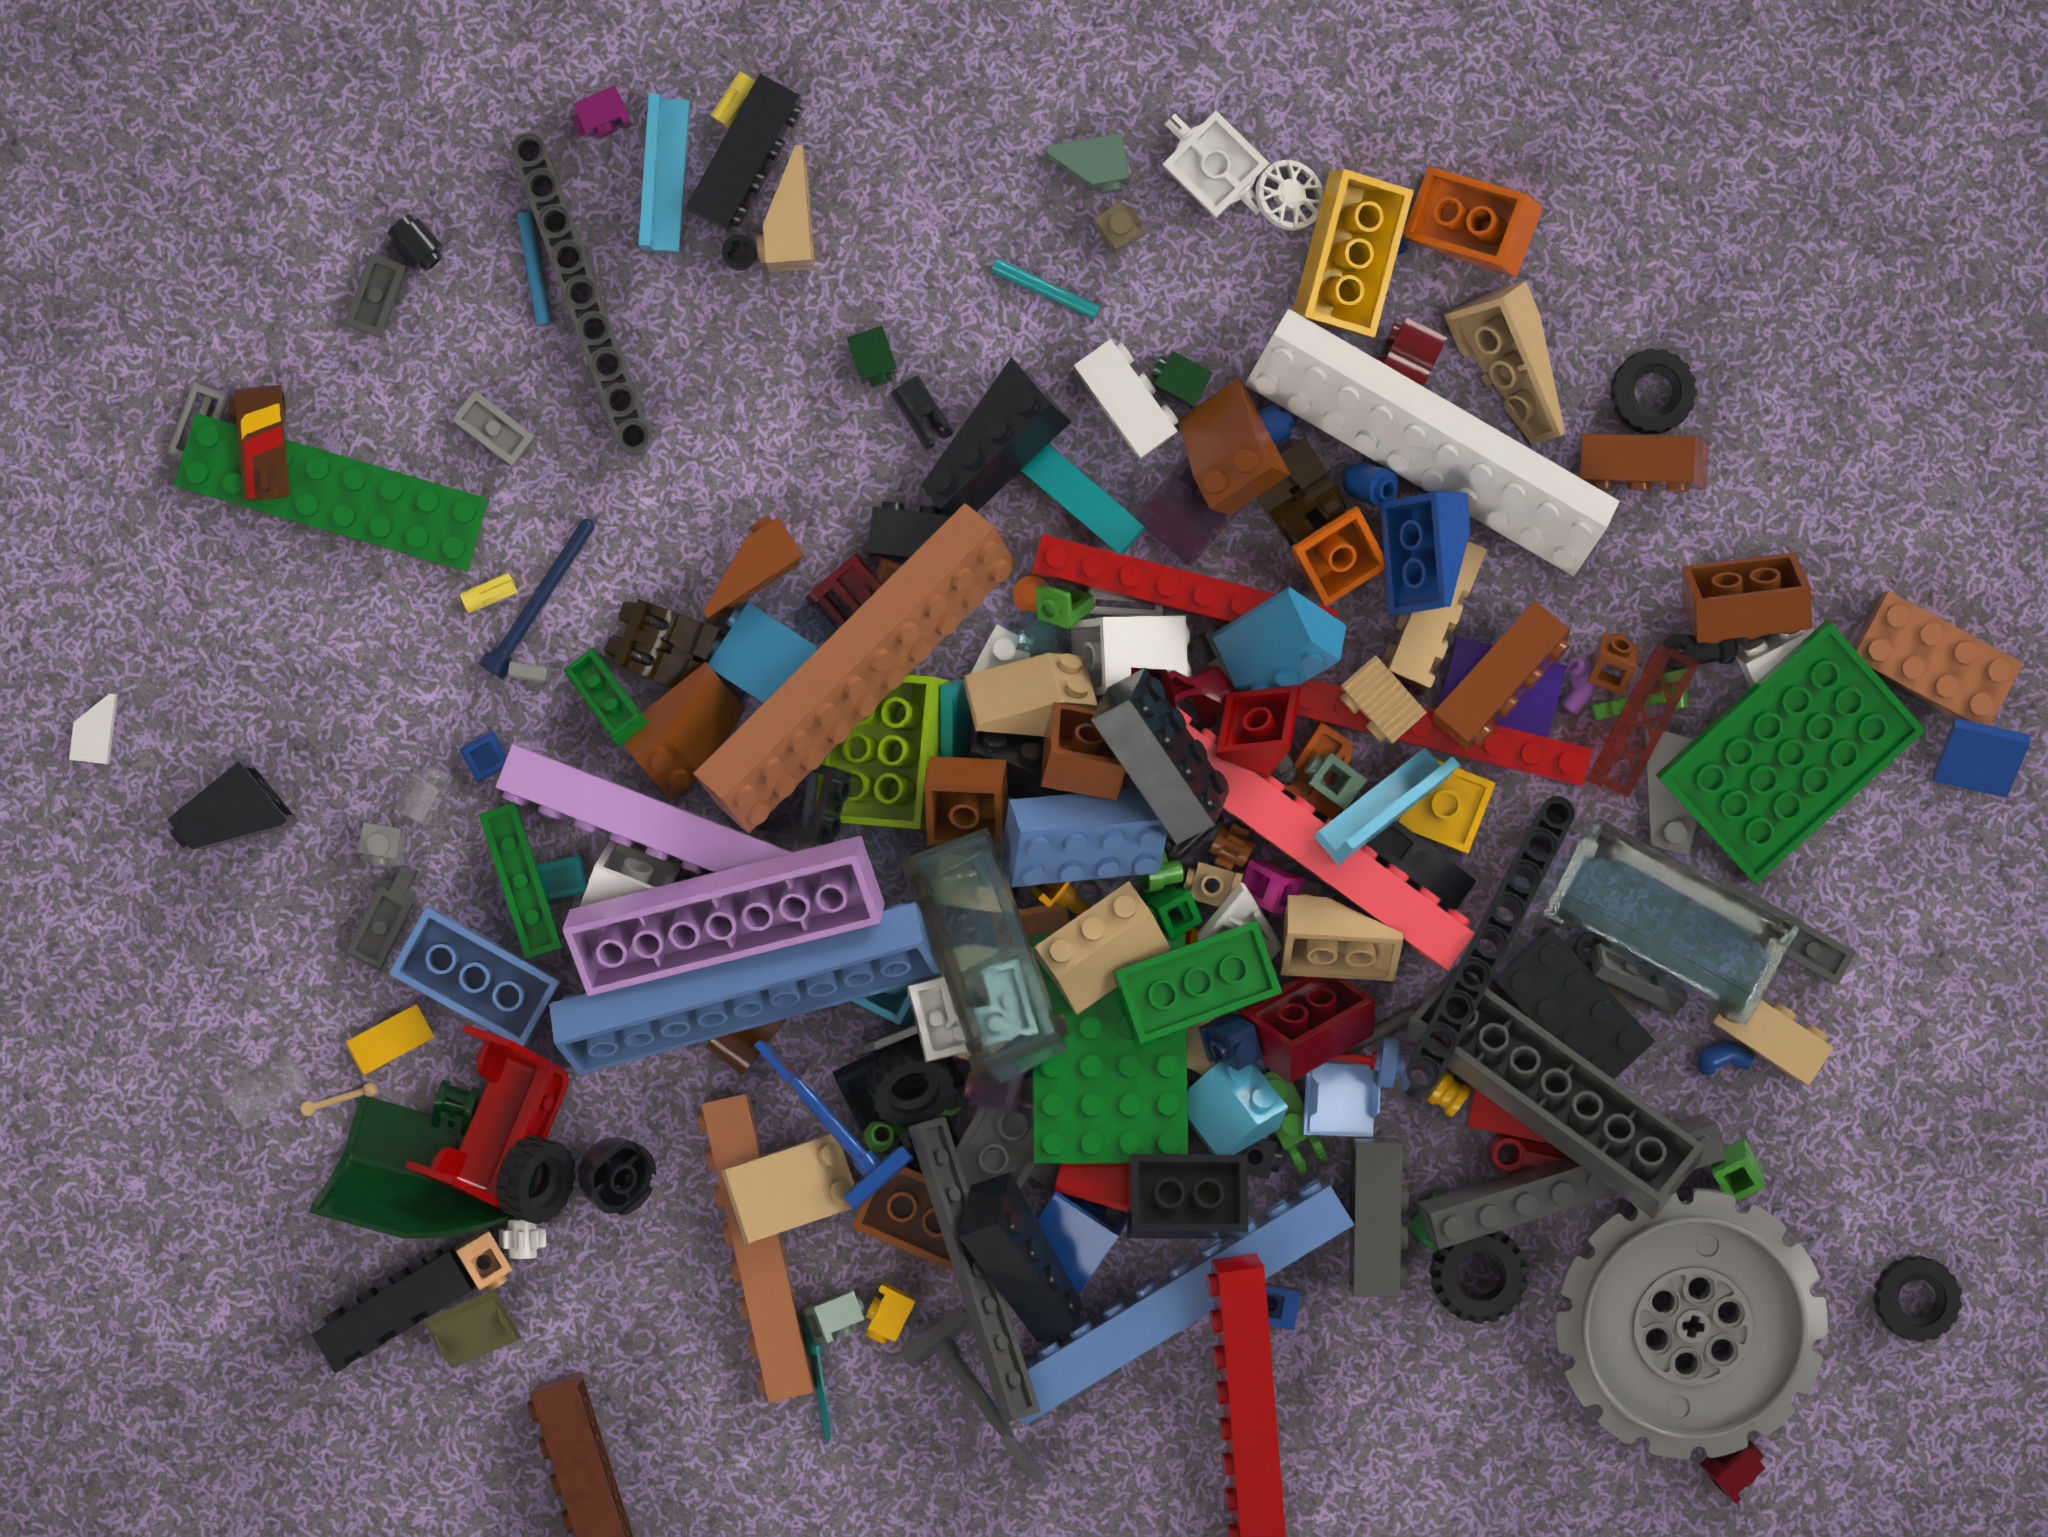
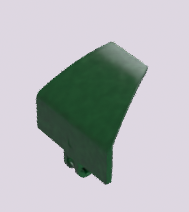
(381, 1194)

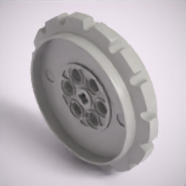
(1716, 1396)

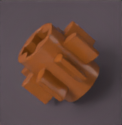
(1231, 846)

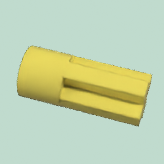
(733, 99)
(488, 593)

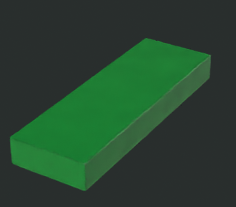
(605, 696)

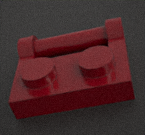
(854, 585)

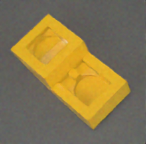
(389, 1039)

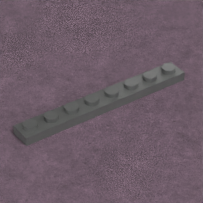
(981, 1297)

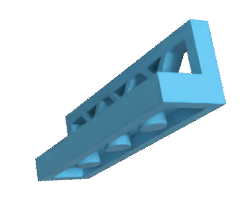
(664, 174)
(1383, 805)

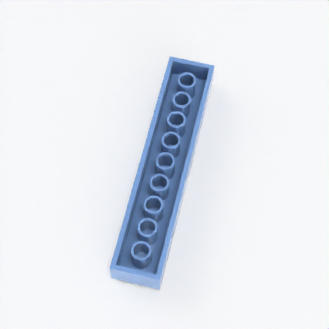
(743, 992)
(1180, 1298)

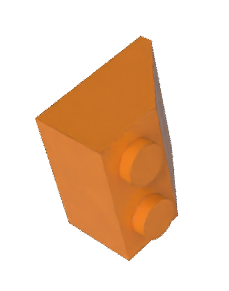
(1338, 557)

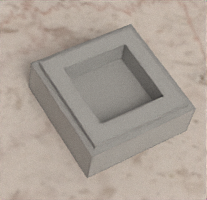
(529, 672)

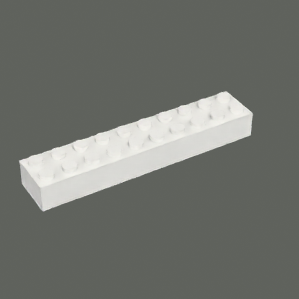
(1431, 442)

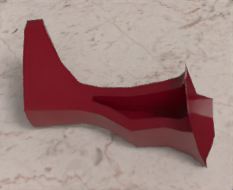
(1206, 689)

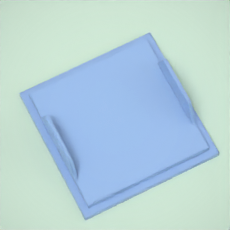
(1340, 1100)

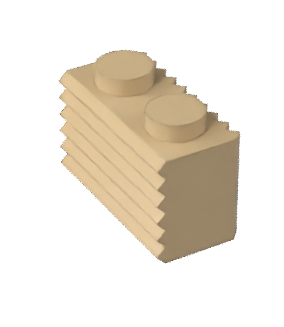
(1381, 700)

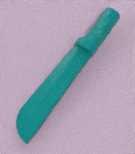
(814, 1351)

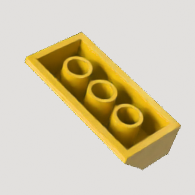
(1352, 253)

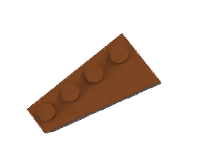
(1502, 677)

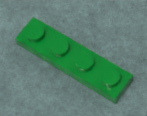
(521, 880)

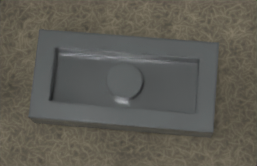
(376, 295)

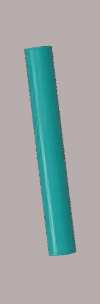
(1045, 288)

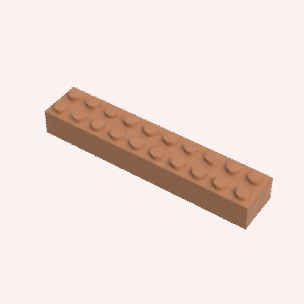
(856, 668)

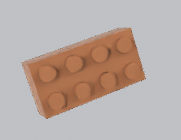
(1935, 660)

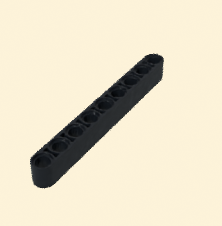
(1481, 962)

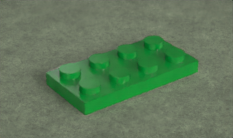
(1197, 982)

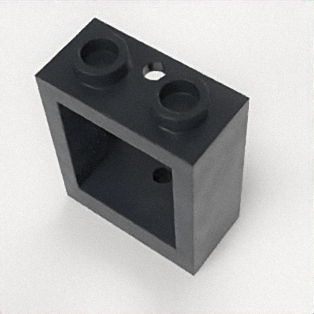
(826, 818)

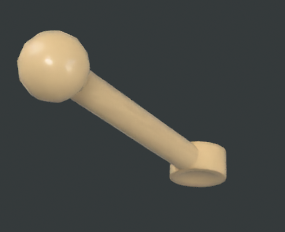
(309, 1108)

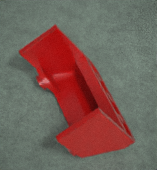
(516, 1103)

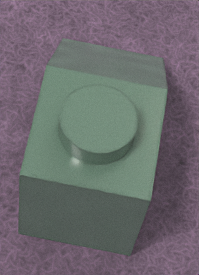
(1094, 161)

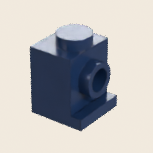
(1230, 1041)

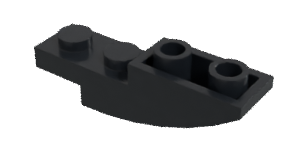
(1421, 863)

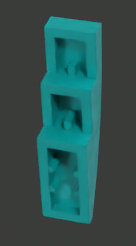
(1083, 500)

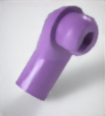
(1581, 689)

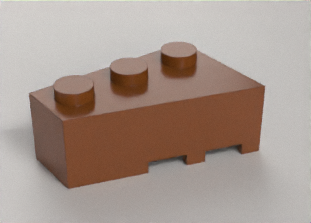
(1644, 461)

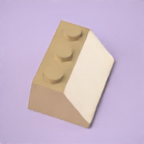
(1097, 942)

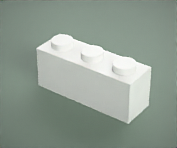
(1126, 398)

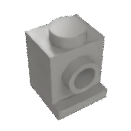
(382, 844)

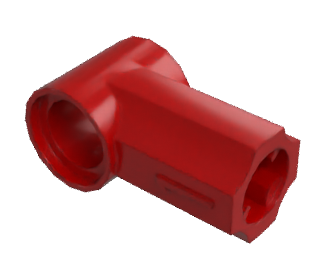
(1526, 1155)

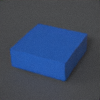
(484, 756)

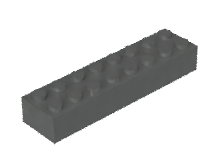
(1566, 1100)

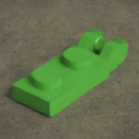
(1292, 1124)

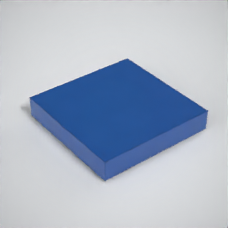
(1981, 757)

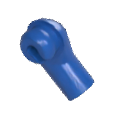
(1722, 1054)

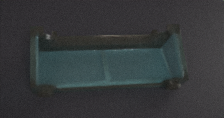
(1673, 918)
(986, 957)

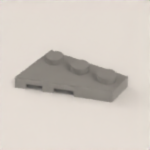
(1668, 820)

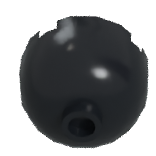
(616, 1175)

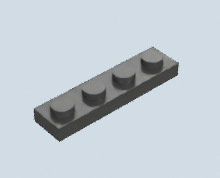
(1811, 947)

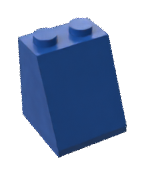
(1079, 1233)

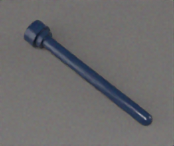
(499, 658)

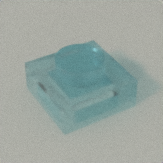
(1037, 635)

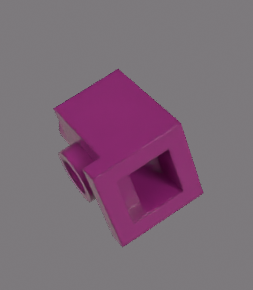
(600, 114)

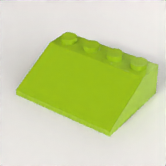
(891, 757)

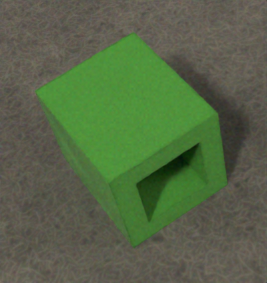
(1740, 1171)

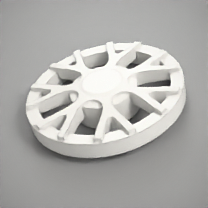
(1289, 194)

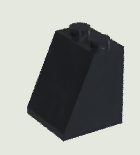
(230, 810)

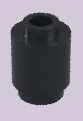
(415, 243)

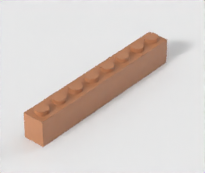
(759, 1264)

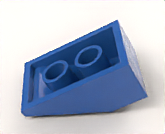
(1423, 549)

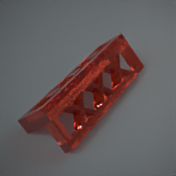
(1630, 713)

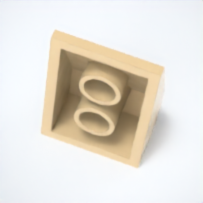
(788, 226)
(1021, 693)
(1336, 942)
(789, 1187)

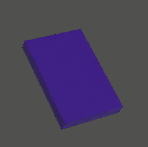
(1535, 706)

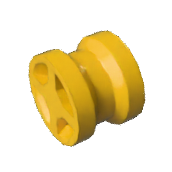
(1449, 1094)

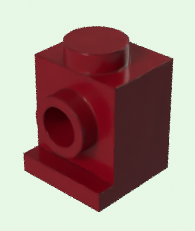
(1734, 1471)

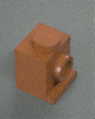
(1616, 652)

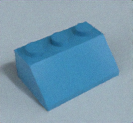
(1280, 643)

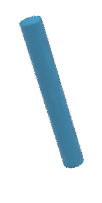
(534, 268)

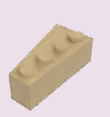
(1425, 633)

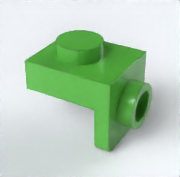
(1062, 605)

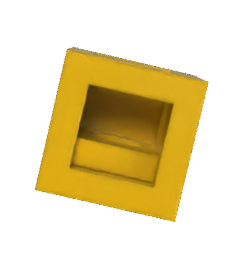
(888, 1313)

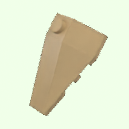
(1510, 346)

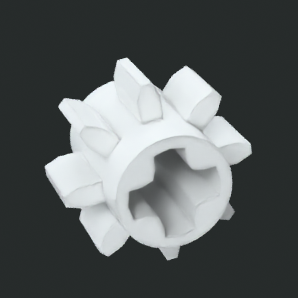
(522, 1239)

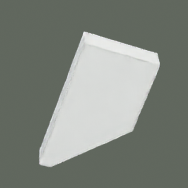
(94, 732)

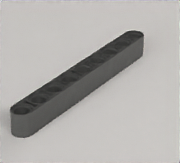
(569, 280)

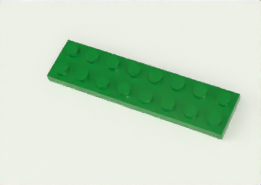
(342, 496)

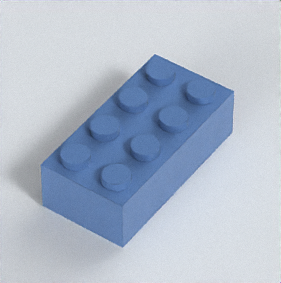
(1081, 838)
(476, 976)

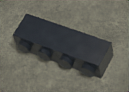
(745, 153)

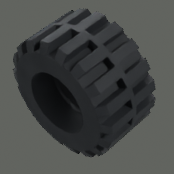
(1500, 1299)

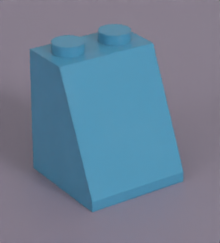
(758, 652)

